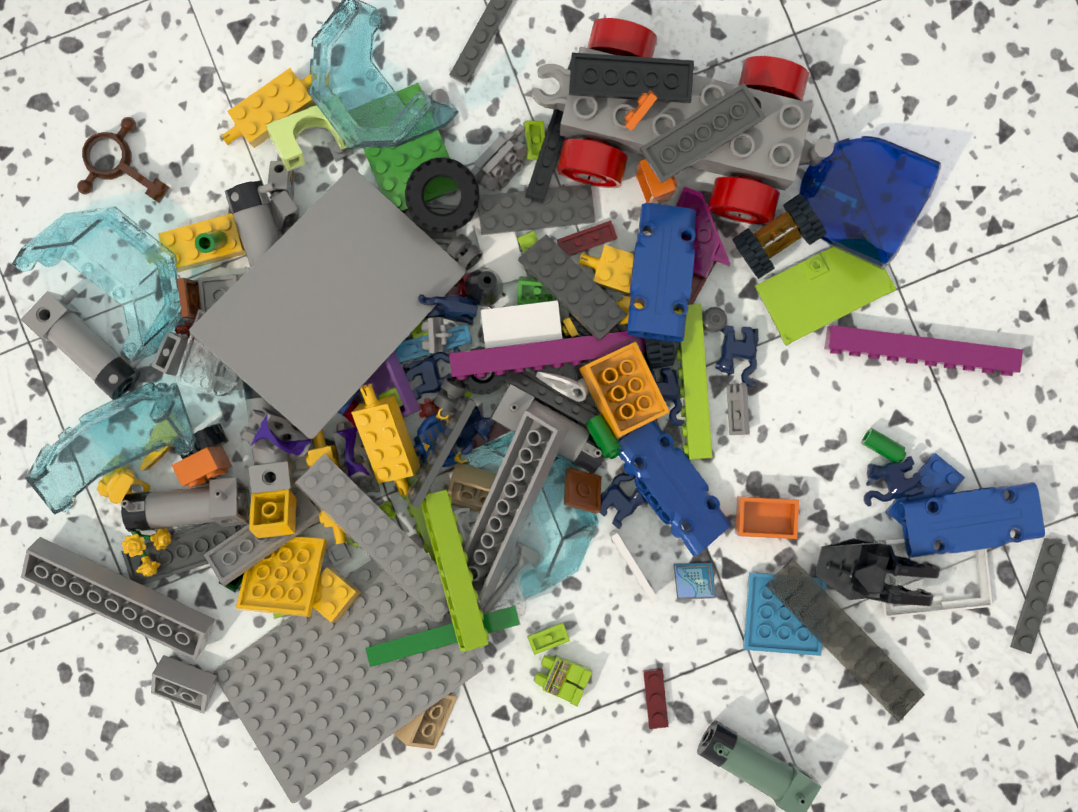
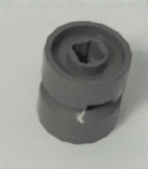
(462, 249)
(451, 392)

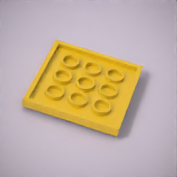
(284, 579)

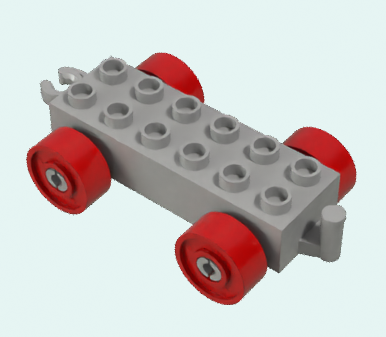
(753, 161)

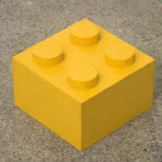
(273, 513)
(334, 594)

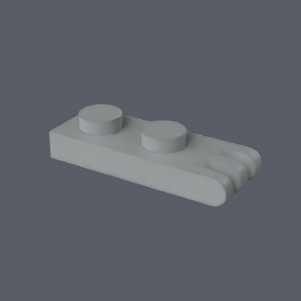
(738, 409)

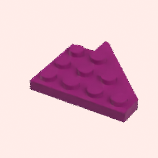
(707, 240)

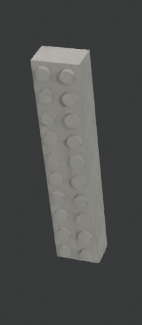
(512, 498)
(375, 534)
(117, 598)

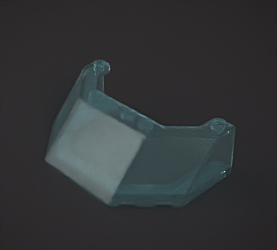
(355, 92)
(119, 261)
(110, 440)
(562, 528)

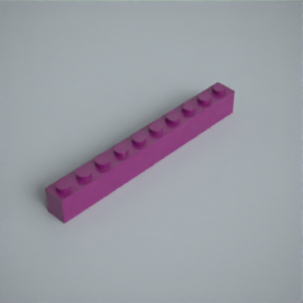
(923, 349)
(538, 355)

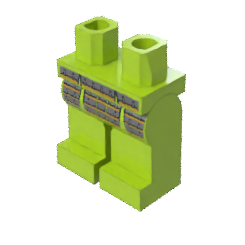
(563, 678)

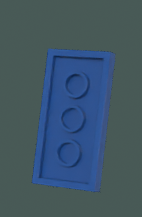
(937, 479)

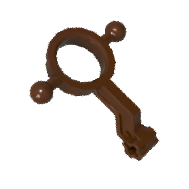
(156, 189)

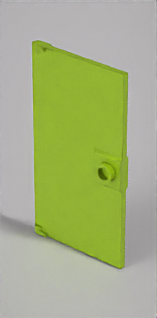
(821, 292)

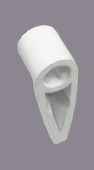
(573, 389)

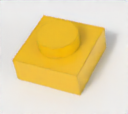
(568, 328)

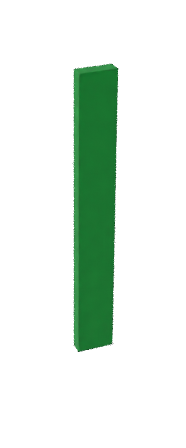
(436, 638)

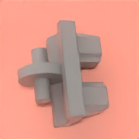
(437, 334)

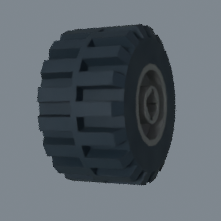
(659, 353)

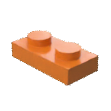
(634, 116)

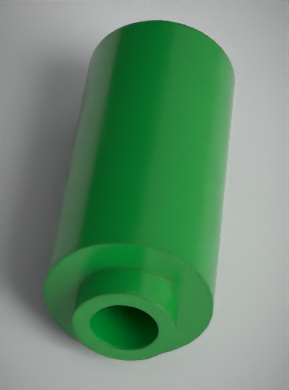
(210, 241)
(603, 437)
(883, 445)

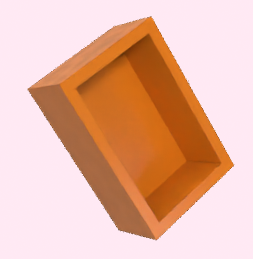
(651, 187)
(202, 466)
(767, 517)

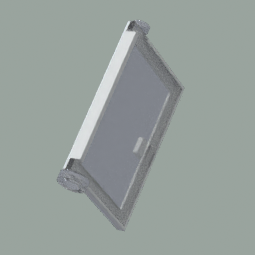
(960, 584)

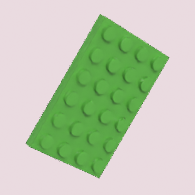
(395, 164)

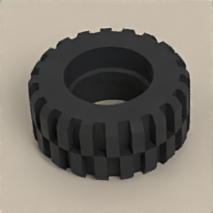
(442, 168)

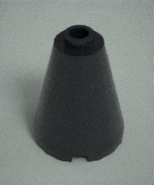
(484, 293)

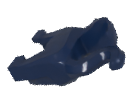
(451, 308)
(740, 349)
(429, 373)
(670, 392)
(475, 425)
(897, 484)
(617, 498)

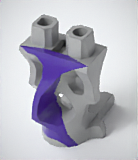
(265, 430)
(361, 474)

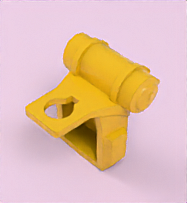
(118, 484)

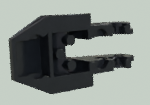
(860, 568)

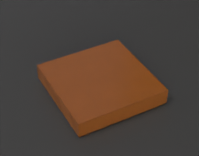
(189, 297)
(582, 490)

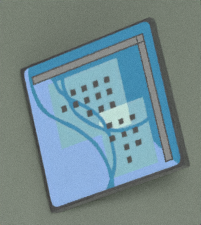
(694, 581)

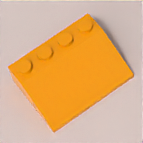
(624, 390)

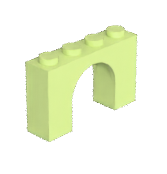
(286, 130)

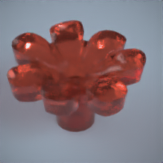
(184, 329)
(424, 407)

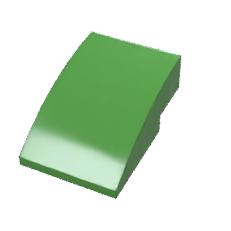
(532, 291)

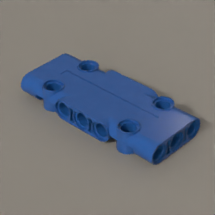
(662, 272)
(673, 487)
(972, 520)

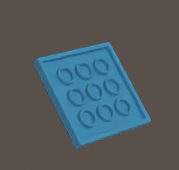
(771, 625)

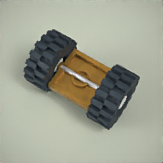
(778, 235)

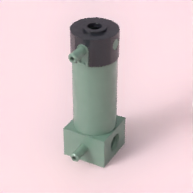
(786, 784)

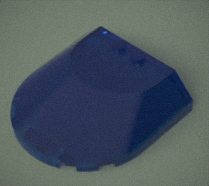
(869, 196)

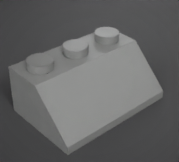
(183, 683)

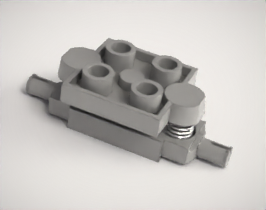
(500, 161)

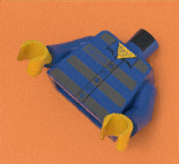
(427, 436)

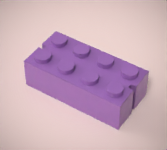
(391, 375)

